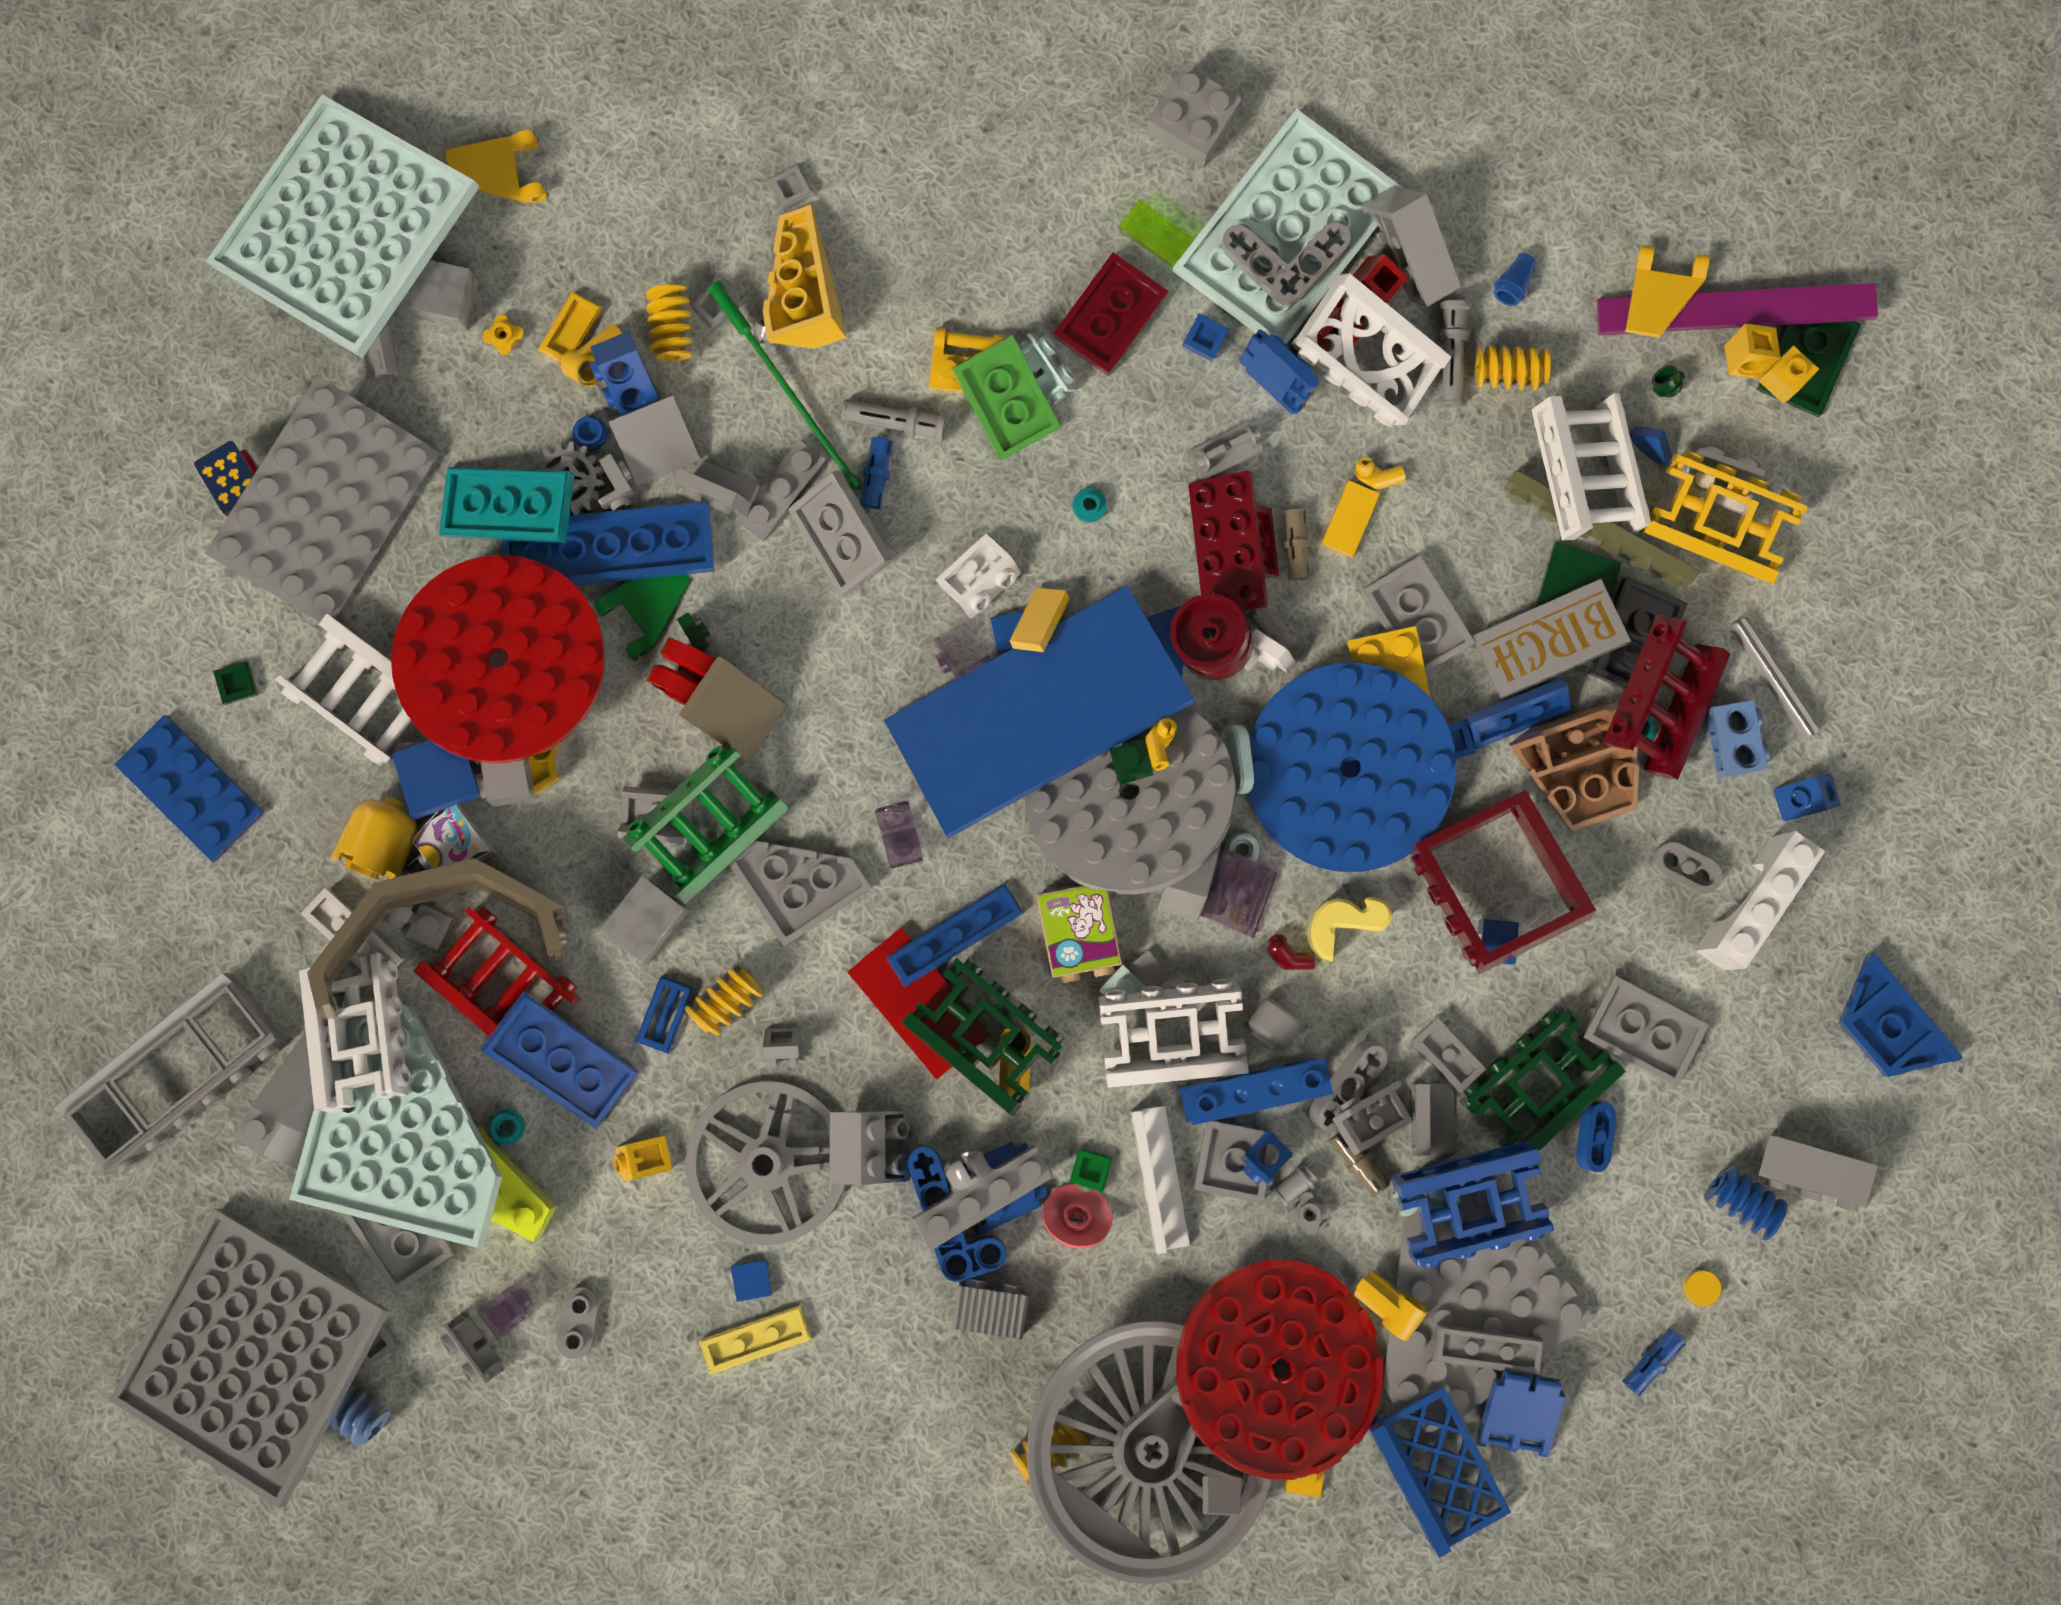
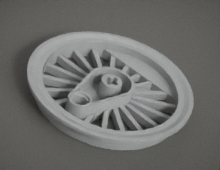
(1159, 1421)

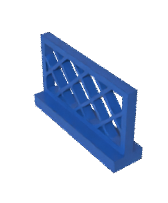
(1411, 1485)

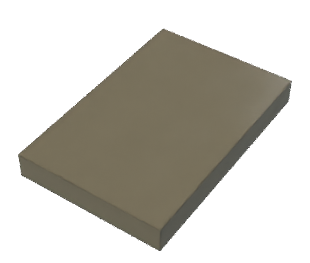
(732, 709)

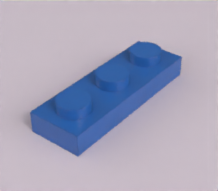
(1519, 713)

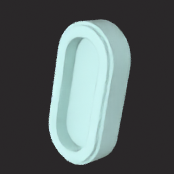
(1238, 746)

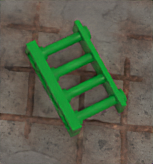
(715, 855)

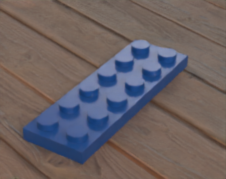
(628, 545)

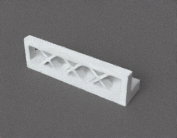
(1160, 1179)

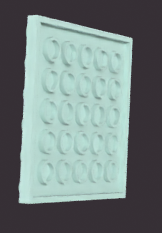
(342, 225)

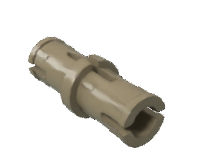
(1297, 544)
(1361, 1166)

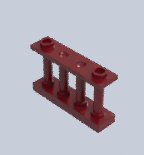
(1688, 705)

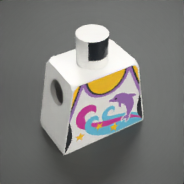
(449, 839)

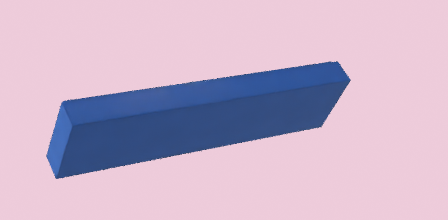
(954, 935)

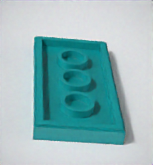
(506, 504)

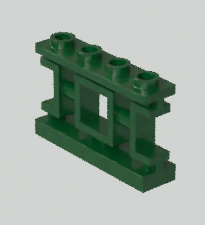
(969, 1056)
(1562, 1109)

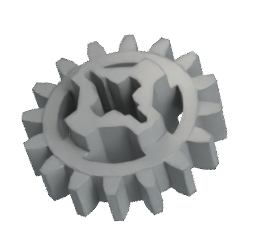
(582, 482)

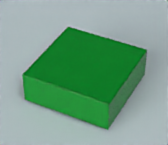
(1090, 1170)

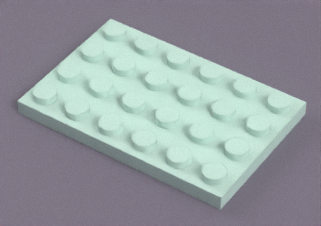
(1286, 200)

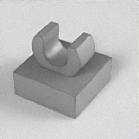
(781, 1044)

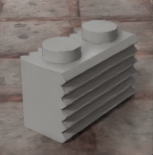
(991, 1309)

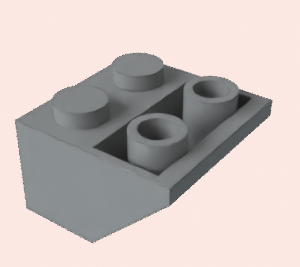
(869, 1147)

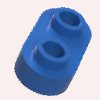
(1596, 1136)

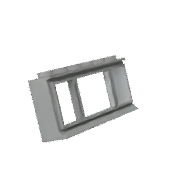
(181, 1113)

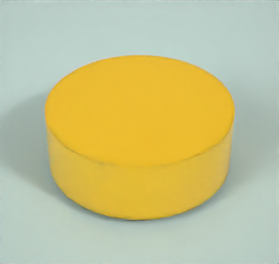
(1702, 1288)

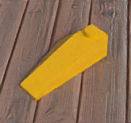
(802, 294)

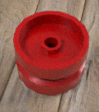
(691, 669)

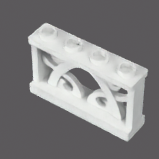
(1415, 350)

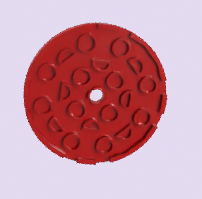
(506, 710)
(1228, 1381)

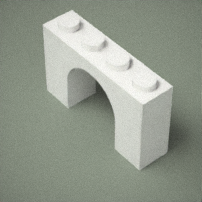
(1784, 868)

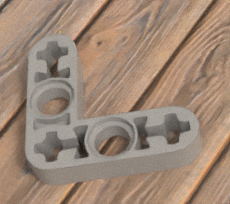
(1281, 270)

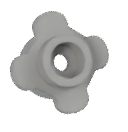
(1306, 1203)

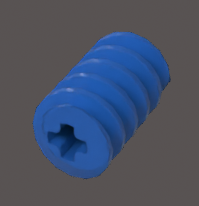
(1749, 1200)

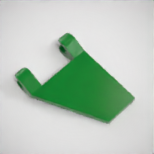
(649, 604)

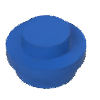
(590, 432)

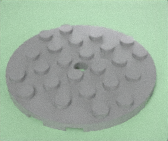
(1142, 840)

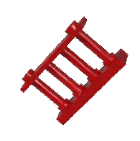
(464, 996)

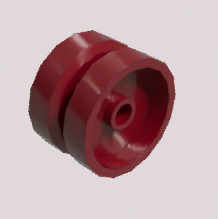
(1213, 618)

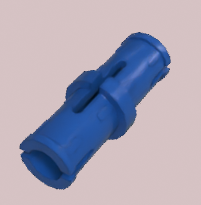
(876, 473)
(1654, 1362)

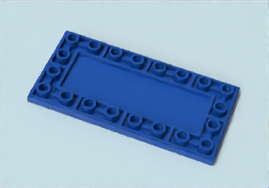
(1038, 712)

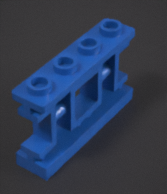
(1468, 1176)

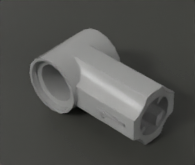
(381, 356)

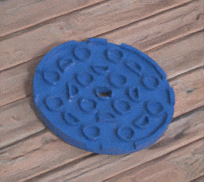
(1402, 757)

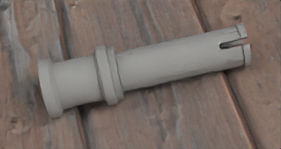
(1454, 336)
(853, 411)

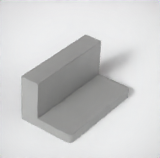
(1432, 1119)

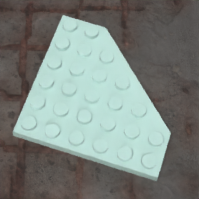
(402, 1157)

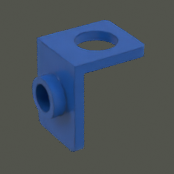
(1806, 797)
(1255, 1168)

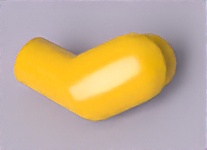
(1377, 478)
(1158, 741)

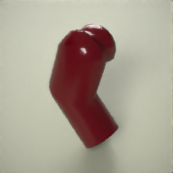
(1286, 957)

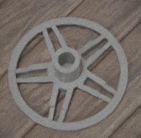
(763, 1163)

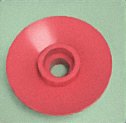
(1087, 1207)

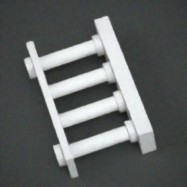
(1563, 471)
(364, 657)

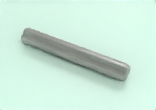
(1775, 677)

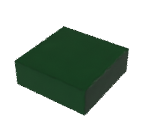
(235, 683)

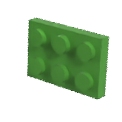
(1005, 397)

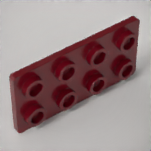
(1233, 539)

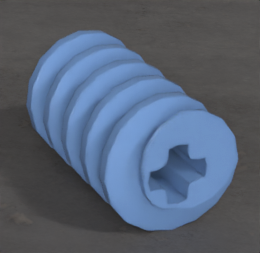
(357, 1419)

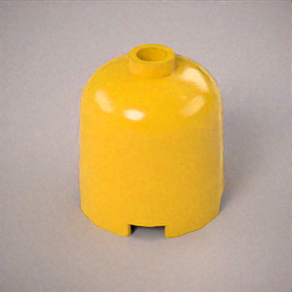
(377, 838)

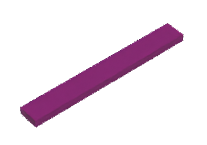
(1755, 307)

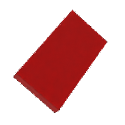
(895, 1002)

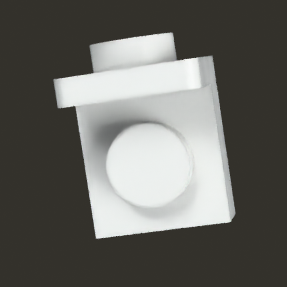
(1269, 653)

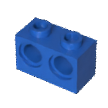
(625, 374)

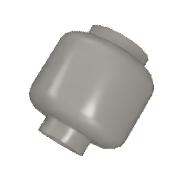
(1275, 1023)

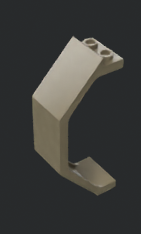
(424, 887)

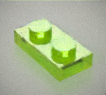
(1155, 233)

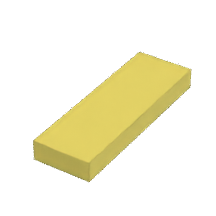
(755, 1339)

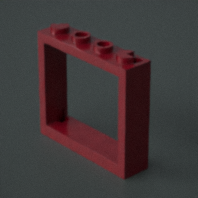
(1550, 856)

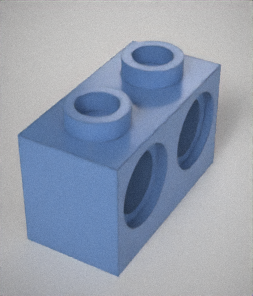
(1727, 740)

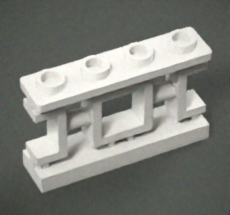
(328, 1037)
(1173, 1061)

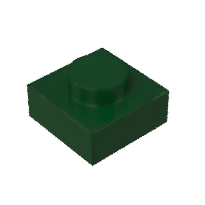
(695, 631)
(1131, 762)

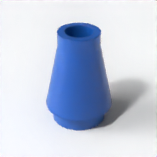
(1514, 282)

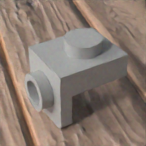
(619, 476)

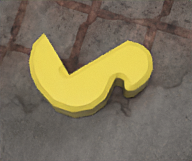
(1345, 915)

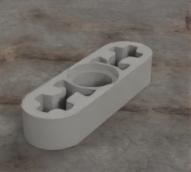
(1354, 1060)

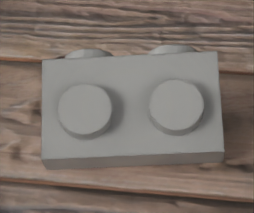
(721, 487)
(641, 801)
(1372, 1119)

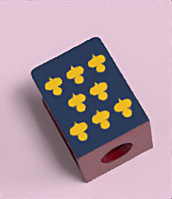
(226, 474)

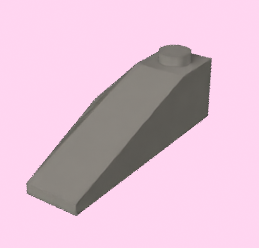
(282, 1112)

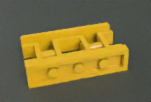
(1712, 541)

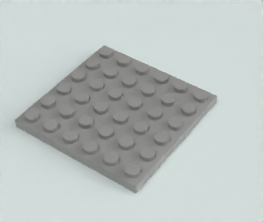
(249, 1357)

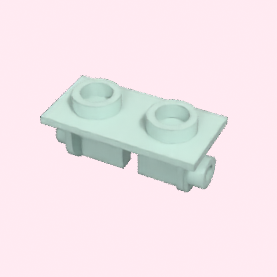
(1056, 376)

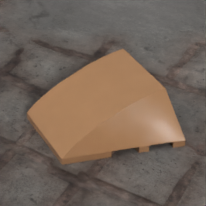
(1577, 770)

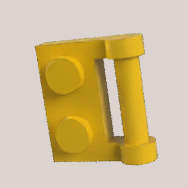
(941, 375)

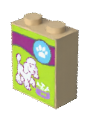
(1078, 933)

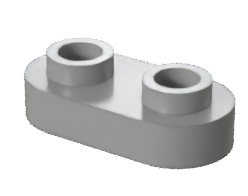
(1686, 867)
(578, 1323)

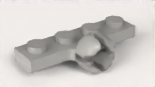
(979, 1193)

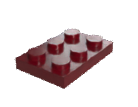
(1110, 314)

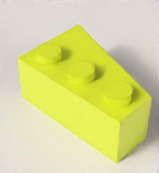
(519, 1202)

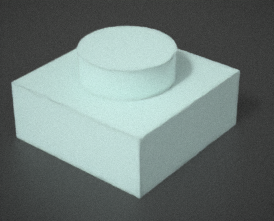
(1122, 980)

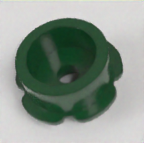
(1668, 381)

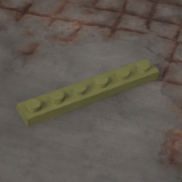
(1612, 537)

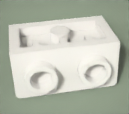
(1701, 481)
(979, 575)

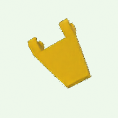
(495, 167)
(1661, 295)

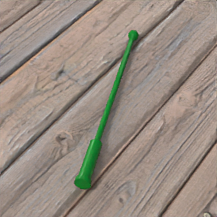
(744, 328)

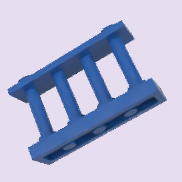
(1256, 1091)

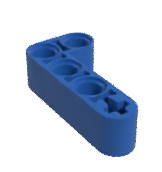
(958, 1244)

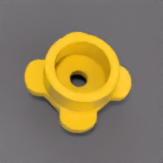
(505, 344)

